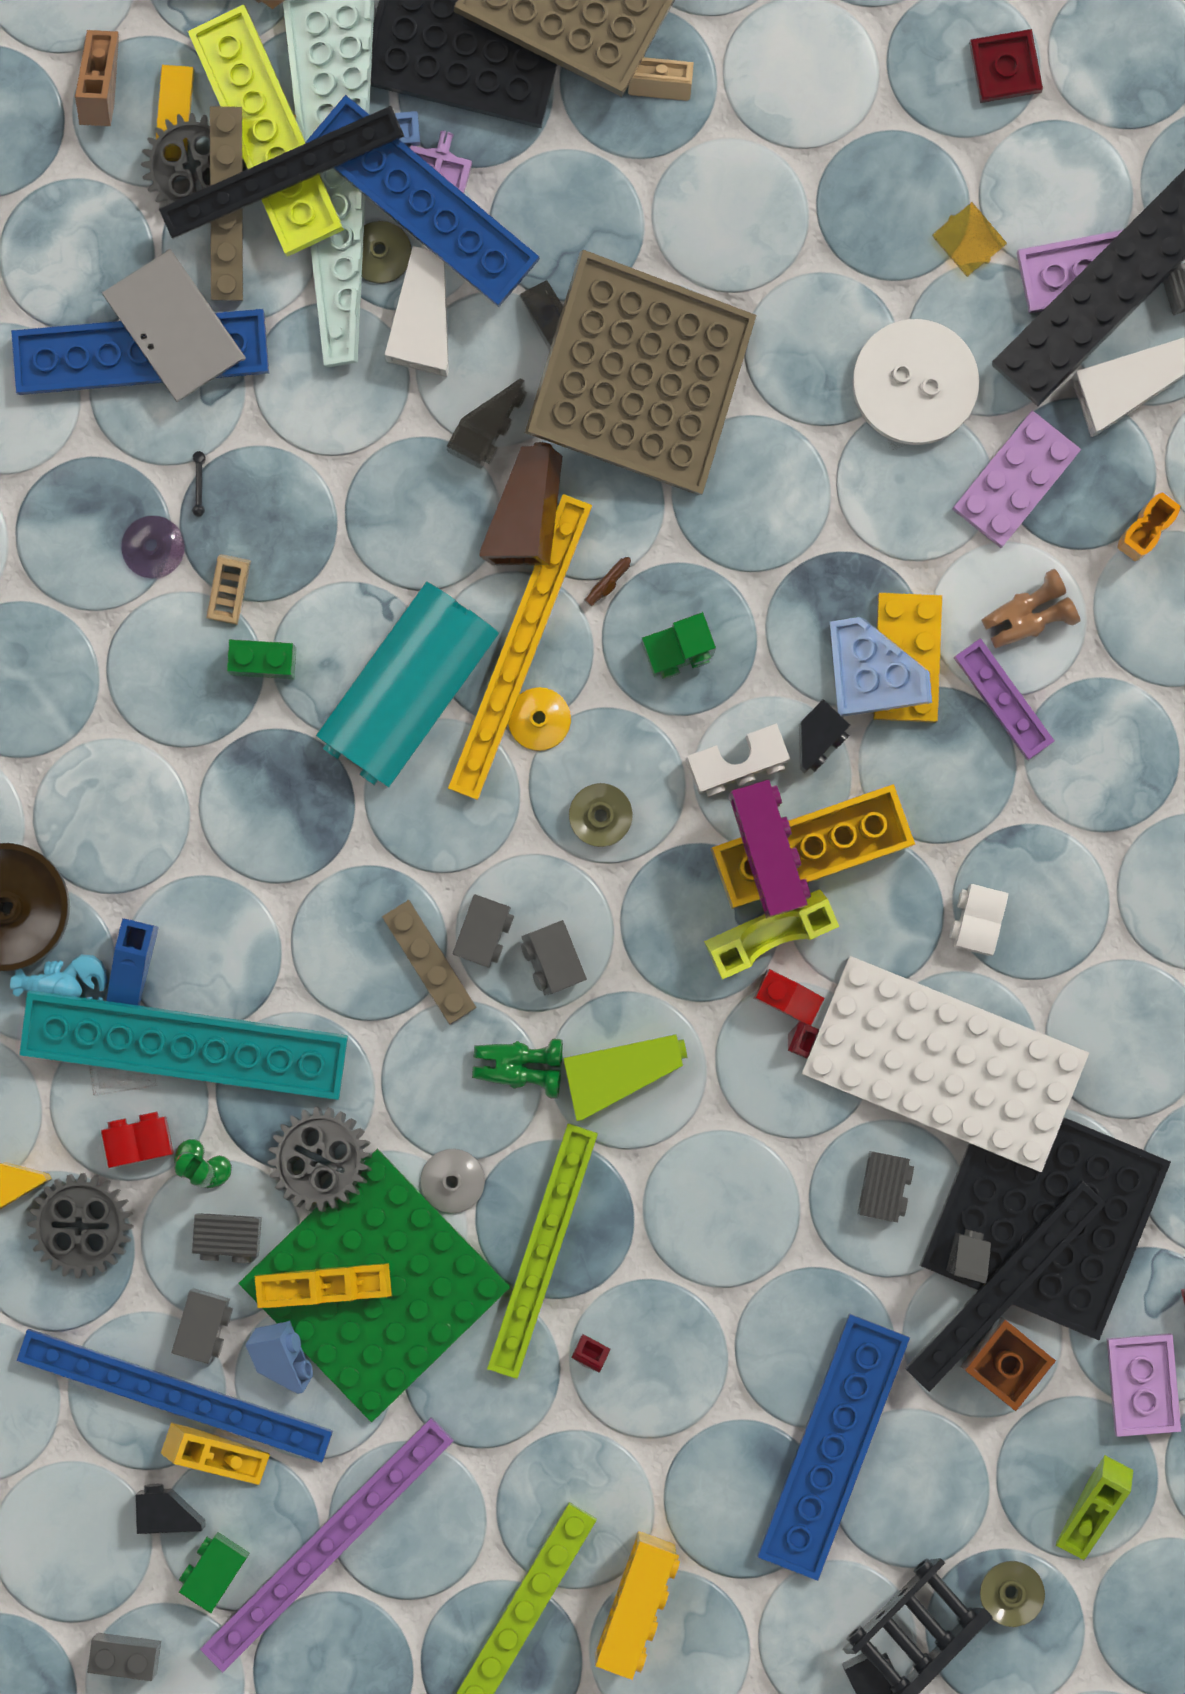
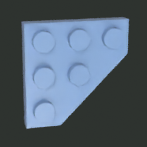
(874, 671)

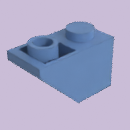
(279, 1356)

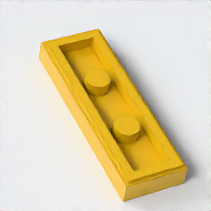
(175, 99)

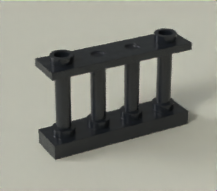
(947, 1643)

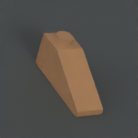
(97, 78)

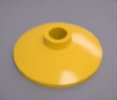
(542, 735)

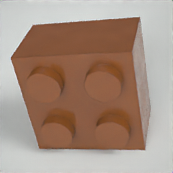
(1008, 1363)

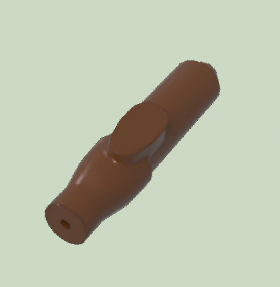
(608, 582)

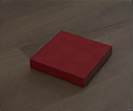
(1006, 65)

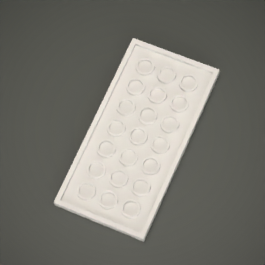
(945, 1063)

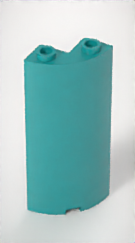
(407, 685)

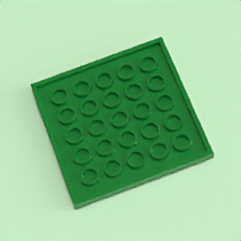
(436, 1280)

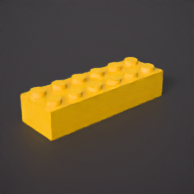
(825, 842)

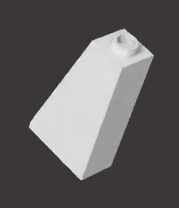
(420, 321)
(1124, 384)

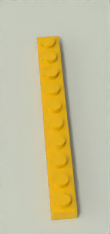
(519, 651)

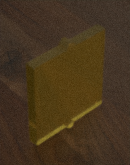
(969, 239)

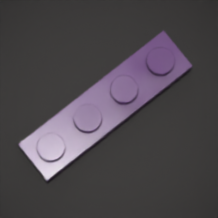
(1004, 699)

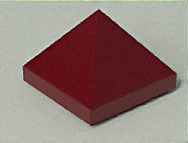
(802, 1039)
(590, 1353)

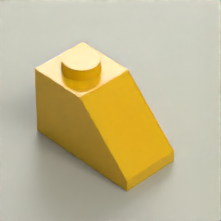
(18, 1181)

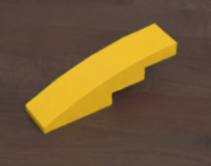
(323, 1285)

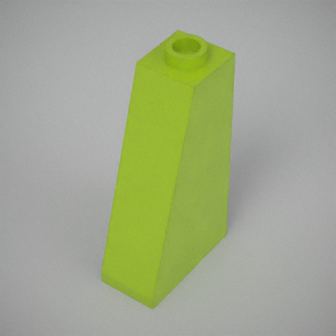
(613, 1073)

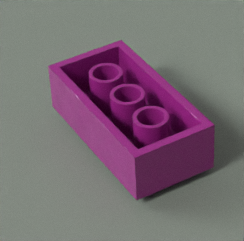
(768, 849)

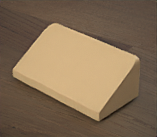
(662, 79)

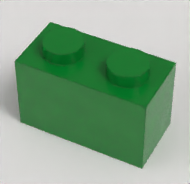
(261, 659)
(213, 1572)

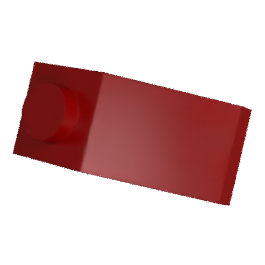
(789, 997)

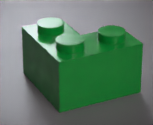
(678, 646)

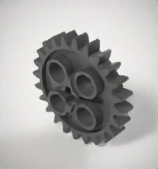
(164, 172)
(307, 1185)
(81, 1196)

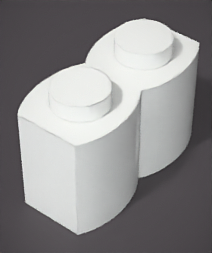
(979, 919)

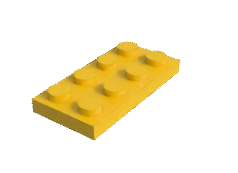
(915, 627)

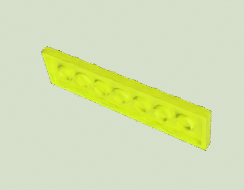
(246, 79)

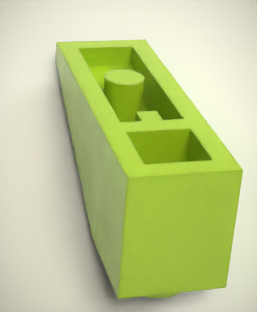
(1096, 1507)

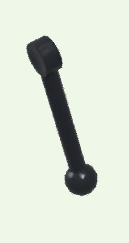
(199, 458)

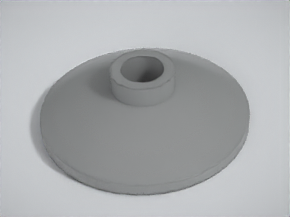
(469, 1175)

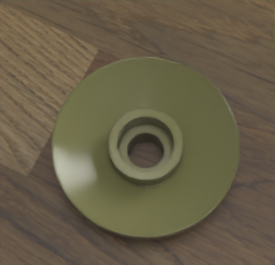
(395, 258)
(605, 798)
(1023, 1605)

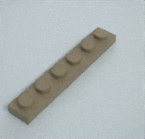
(226, 232)

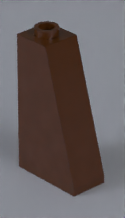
(527, 510)

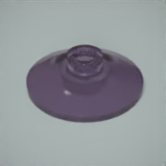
(163, 558)

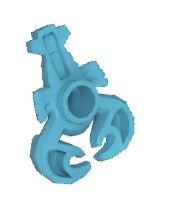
(62, 982)

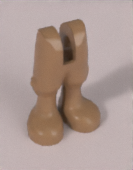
(1020, 613)

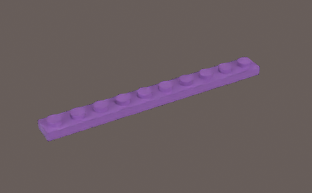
(326, 1545)

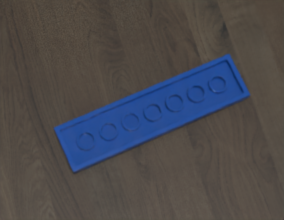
(434, 211)
(109, 357)
(833, 1447)

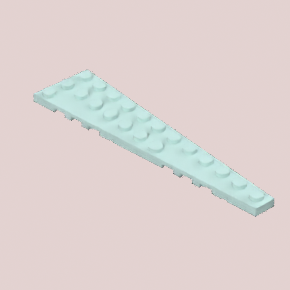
(328, 60)

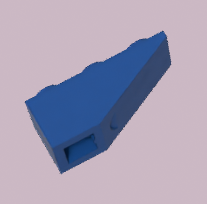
(131, 961)

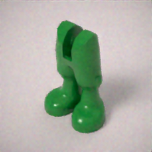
(509, 1065)
(203, 1174)

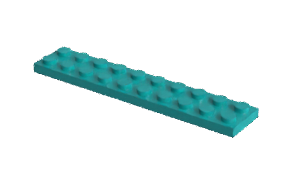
(183, 1045)

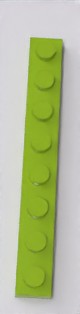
(542, 1251)
(528, 1602)

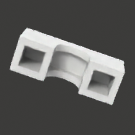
(713, 772)

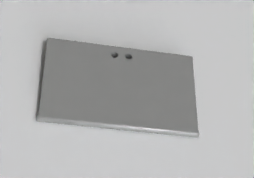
(182, 331)

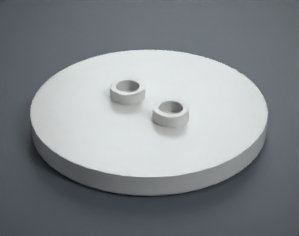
(915, 382)

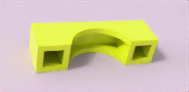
(743, 944)

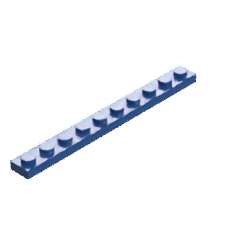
(174, 1395)

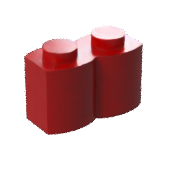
(136, 1141)

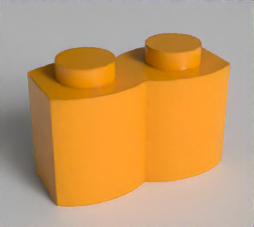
(1150, 523)

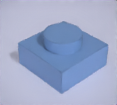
(410, 127)

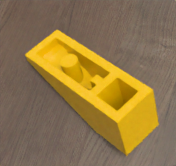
(213, 1454)

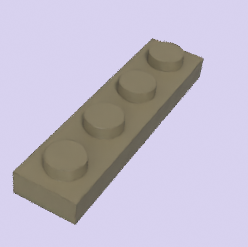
(429, 962)

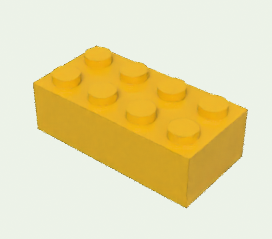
(635, 1606)

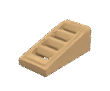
(230, 561)

